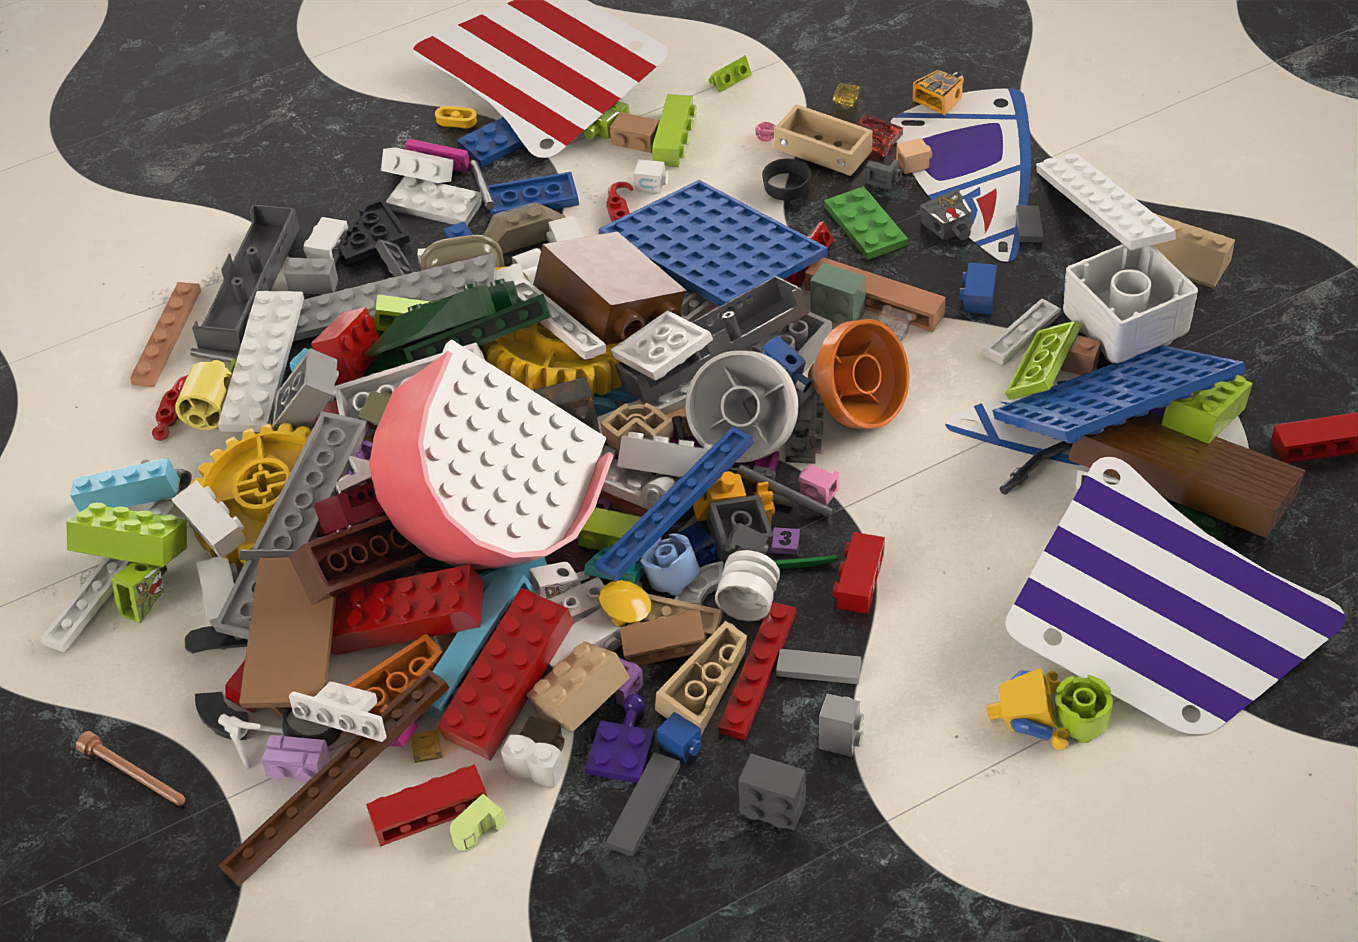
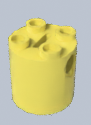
(204, 395)

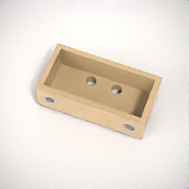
(823, 139)

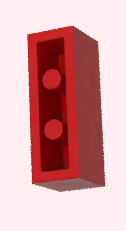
(859, 572)

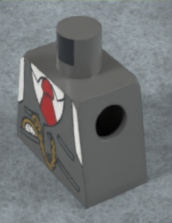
(947, 216)

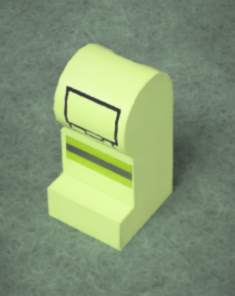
(476, 822)

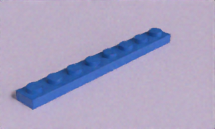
(673, 504)

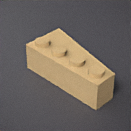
(703, 677)

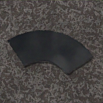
(211, 707)

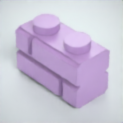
(294, 757)

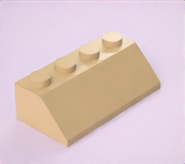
(1197, 252)

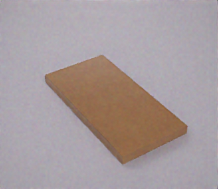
(286, 639)

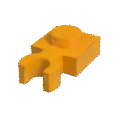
(766, 497)

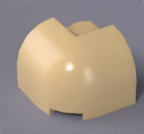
(638, 419)

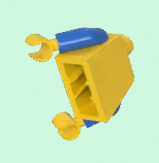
(1028, 706)

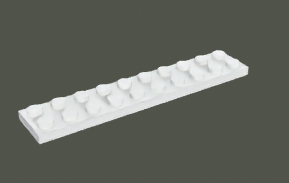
(1105, 202)

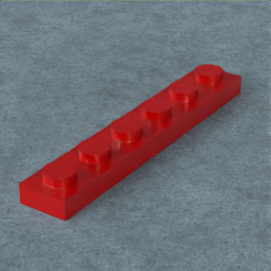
(757, 671)

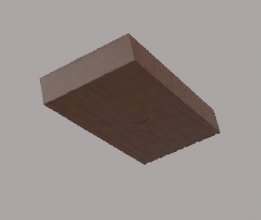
(1209, 478)

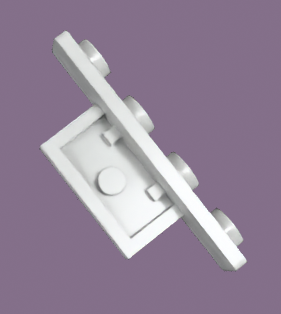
(342, 709)

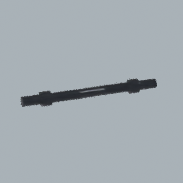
(1020, 474)

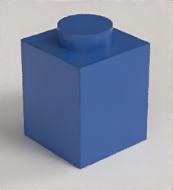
(679, 737)

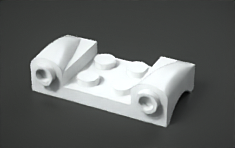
(635, 485)

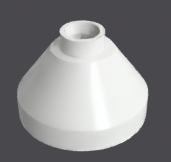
(719, 399)

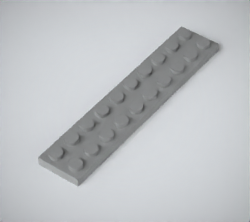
(423, 285)
(293, 515)

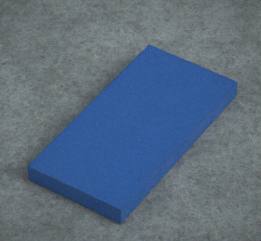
(551, 191)

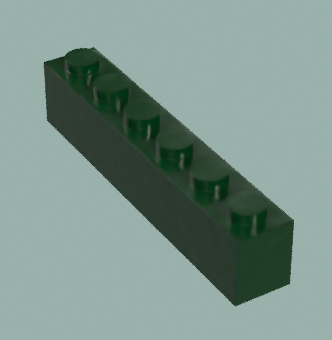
(485, 329)

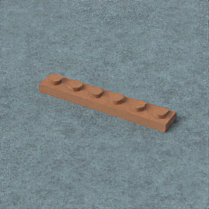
(165, 334)

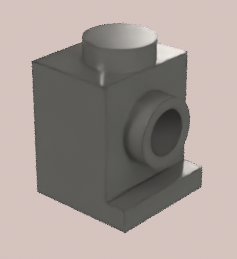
(746, 539)

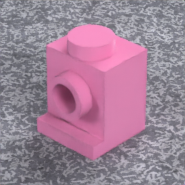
(818, 484)

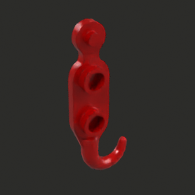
(615, 203)
(166, 414)

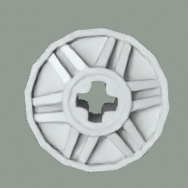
(747, 585)

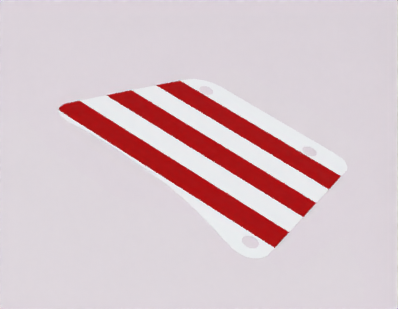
(545, 65)

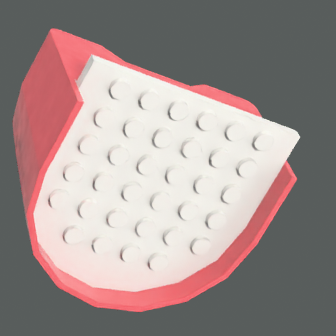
(483, 465)

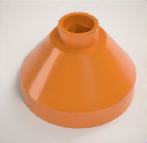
(861, 374)

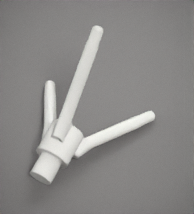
(238, 729)

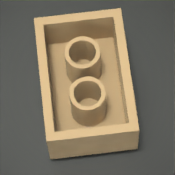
(578, 686)

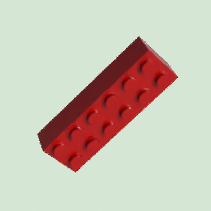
(407, 609)
(505, 674)

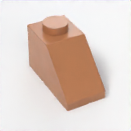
(1082, 356)

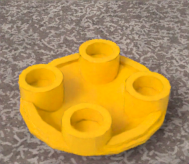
(624, 602)

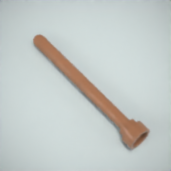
(90, 744)

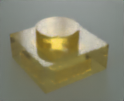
(846, 94)
(426, 746)

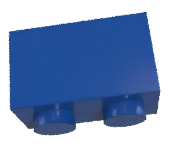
(979, 288)

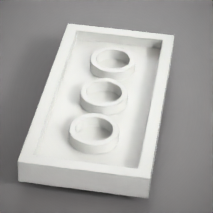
(435, 201)

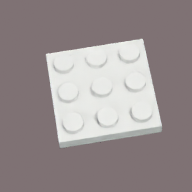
(662, 345)

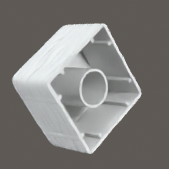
(1129, 300)

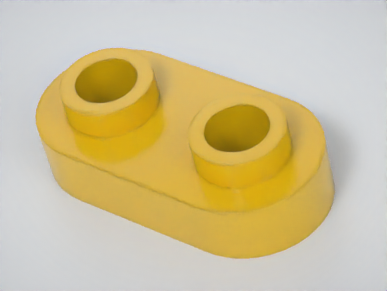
(456, 116)

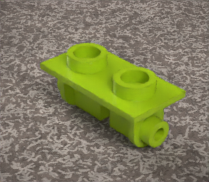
(730, 74)

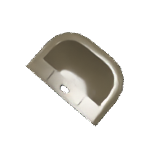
(460, 249)

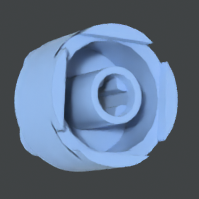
(670, 564)

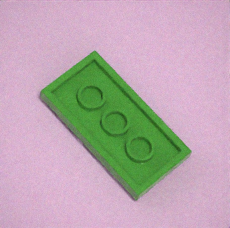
(865, 223)

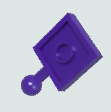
(621, 749)

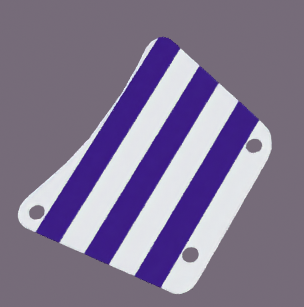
(1163, 606)

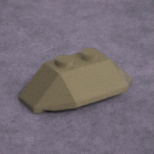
(521, 226)

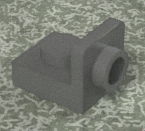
(882, 175)

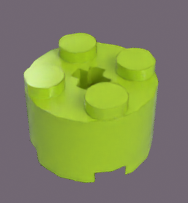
(1083, 707)

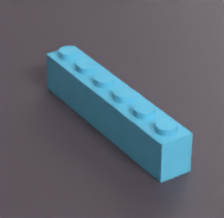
(470, 643)

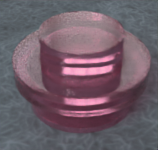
(765, 131)

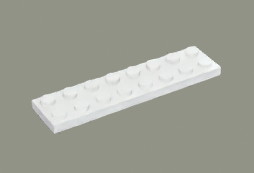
(261, 361)

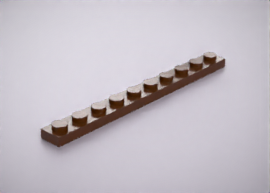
(330, 780)

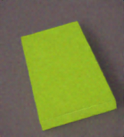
(1043, 360)

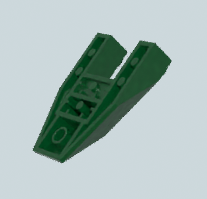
(435, 318)

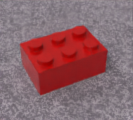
(348, 341)

